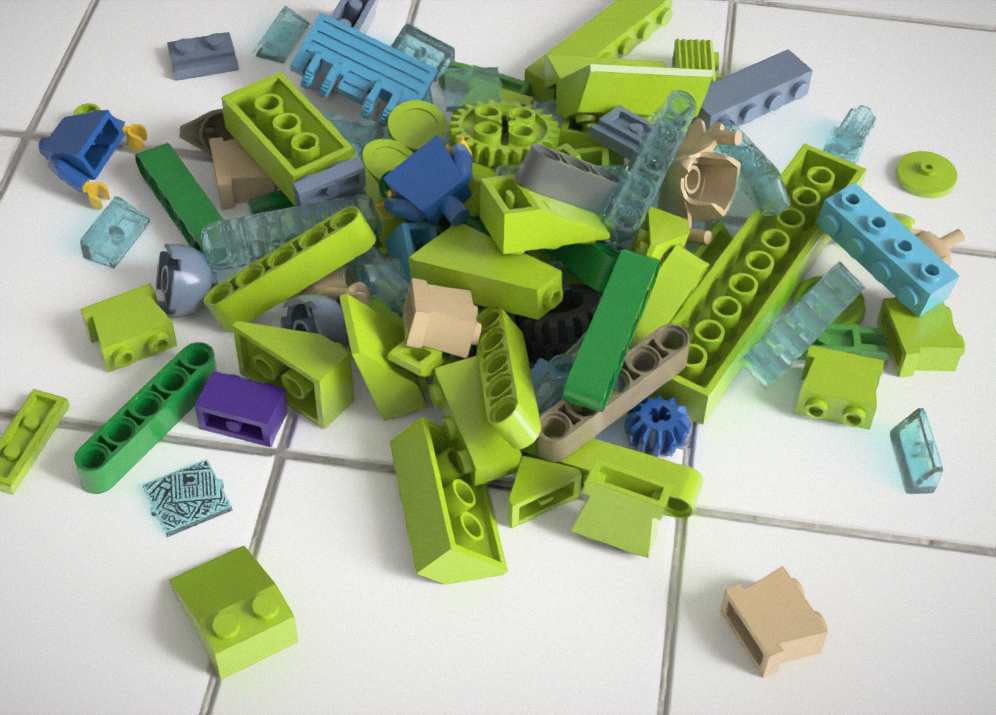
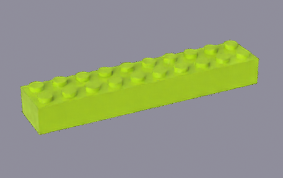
(754, 281)

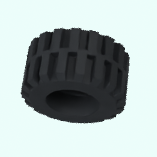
(560, 326)

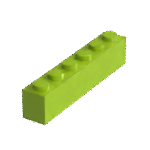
(607, 35)

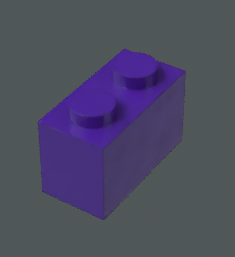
(241, 408)

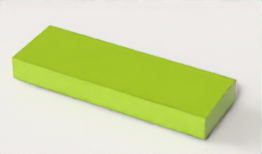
(28, 436)

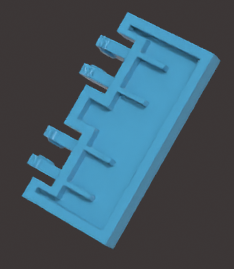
(362, 66)

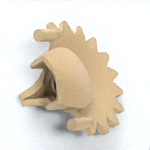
(700, 180)

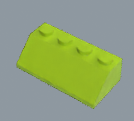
(601, 88)
(283, 131)
(444, 513)

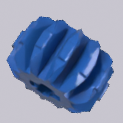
(657, 426)

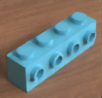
(877, 243)

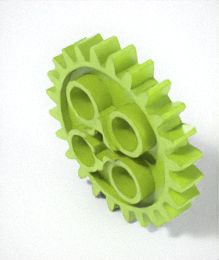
(483, 128)

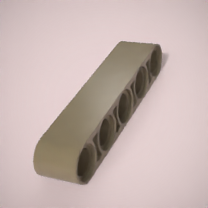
(631, 384)

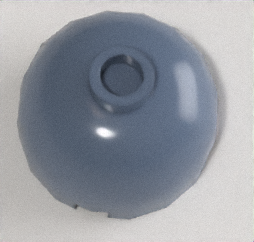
(183, 280)
(316, 315)

